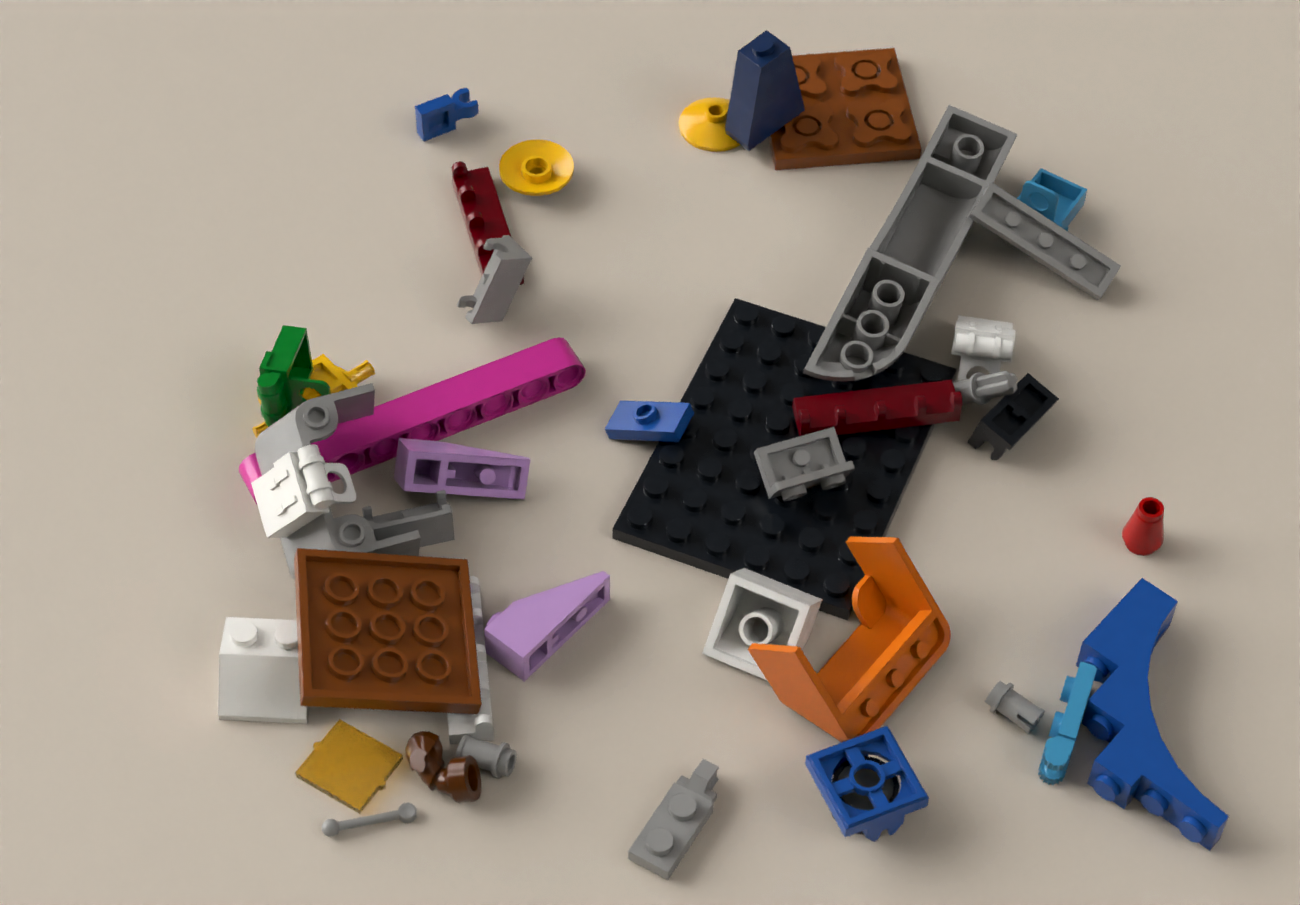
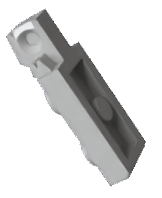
(676, 822)

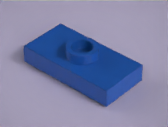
(649, 421)

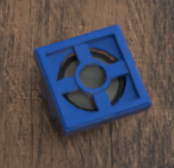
(865, 789)

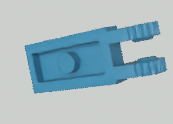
(1066, 725)

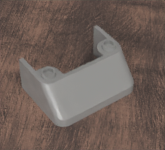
(313, 422)

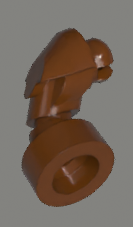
(458, 780)

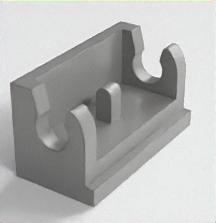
(498, 281)
(431, 520)

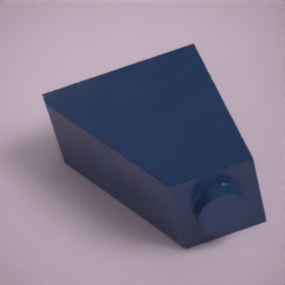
(763, 91)

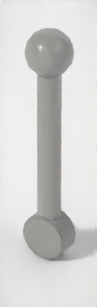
(405, 813)

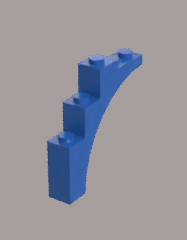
(1121, 713)

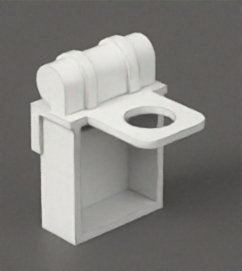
(982, 344)
(299, 491)

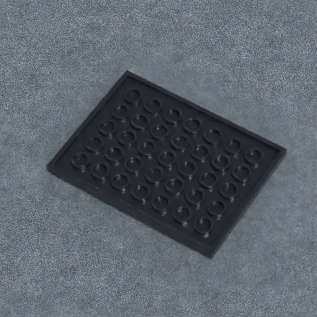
(706, 493)

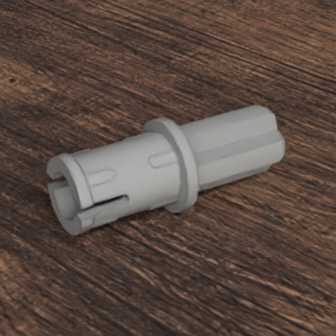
(983, 387)

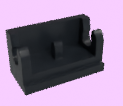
(1013, 416)

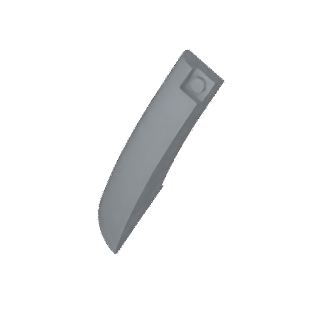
(912, 250)

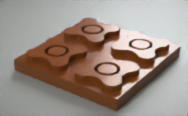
(851, 112)
(385, 632)

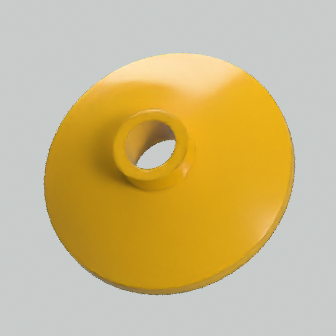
(704, 125)
(536, 167)

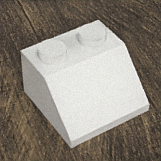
(761, 613)
(260, 672)

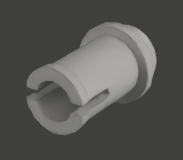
(1014, 706)
(489, 756)

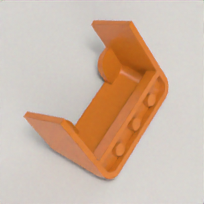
(879, 662)

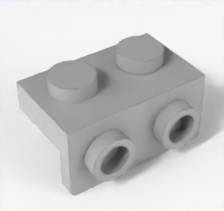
(803, 463)

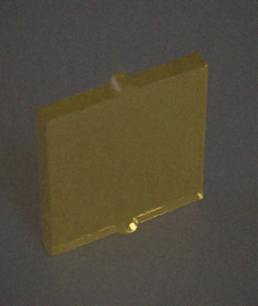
(349, 766)

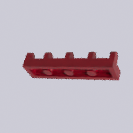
(479, 209)
(878, 408)

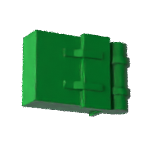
(286, 375)

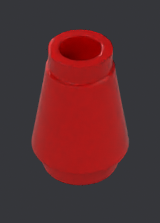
(1145, 528)

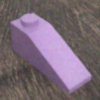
(459, 470)
(541, 623)

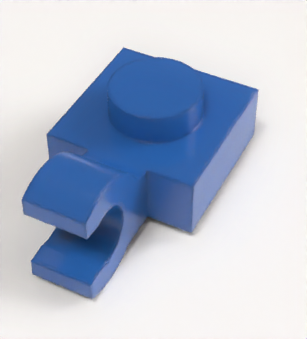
(440, 114)

